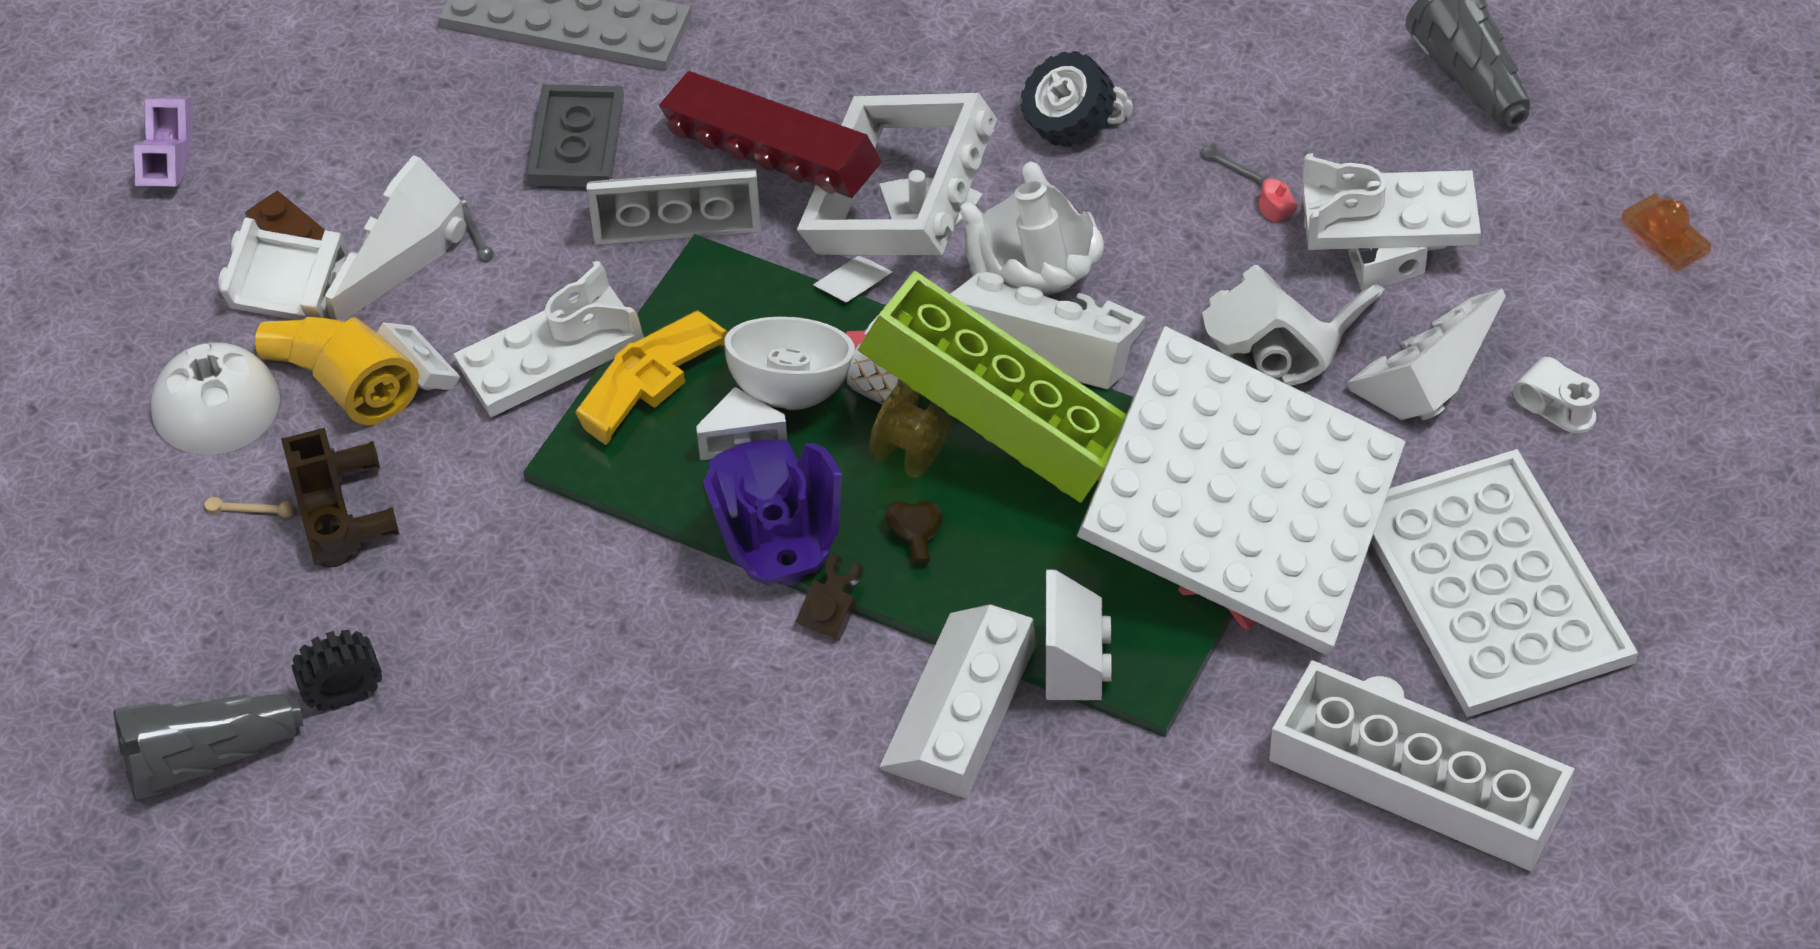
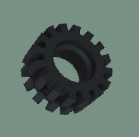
(336, 670)

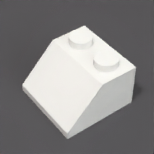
(1075, 640)

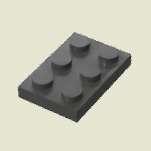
(575, 135)

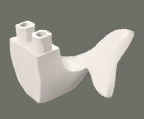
(1274, 332)

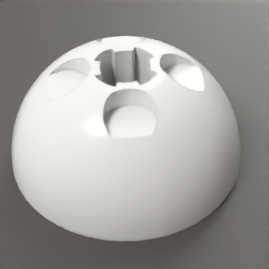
(788, 360)
(214, 399)

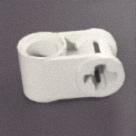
(1556, 391)

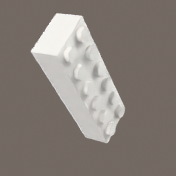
(1421, 765)

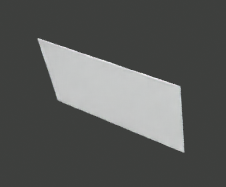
(853, 278)

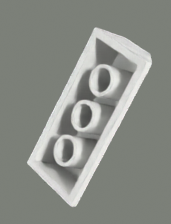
(674, 206)
(961, 699)

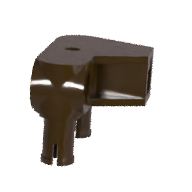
(315, 479)

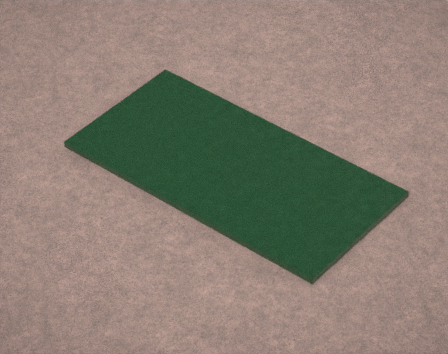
(997, 521)

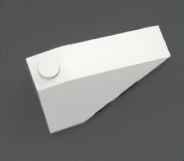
(408, 235)
(1431, 363)

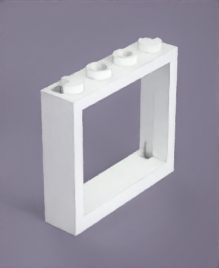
(973, 122)

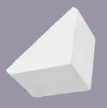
(737, 422)

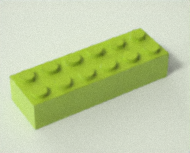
(994, 385)

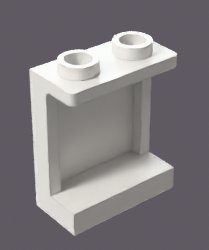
(281, 272)

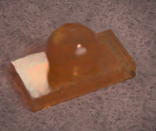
(1667, 230)

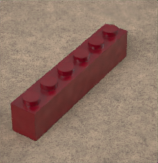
(770, 134)

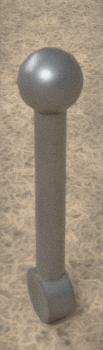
(1211, 153)
(484, 253)

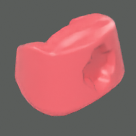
(1276, 200)

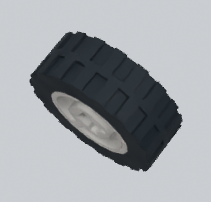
(1064, 117)

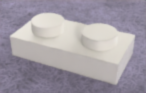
(431, 366)

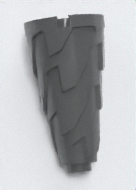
(1472, 53)
(193, 737)

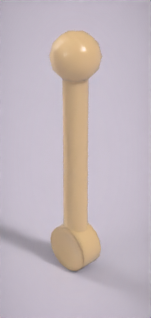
(215, 505)

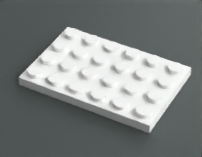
(1496, 584)

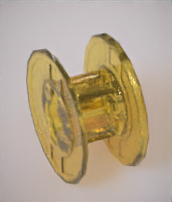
(911, 428)

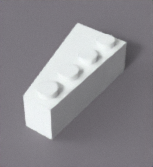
(1074, 340)

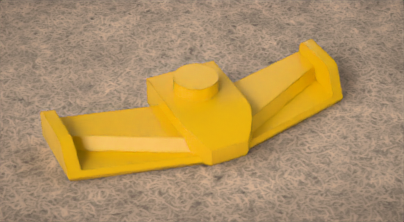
(647, 372)

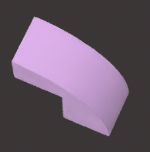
(165, 152)

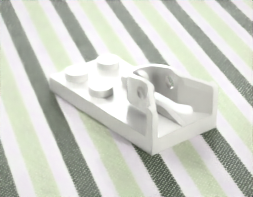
(1387, 208)
(551, 345)

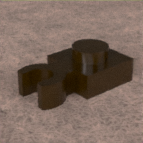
(828, 604)

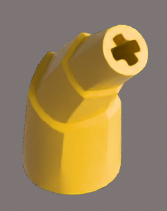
(348, 360)

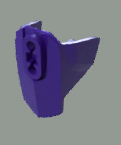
(775, 507)

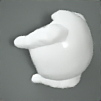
(1032, 237)

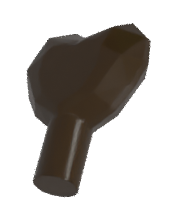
(916, 525)

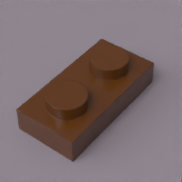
(282, 216)

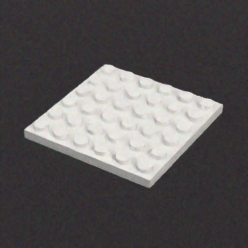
(1243, 490)

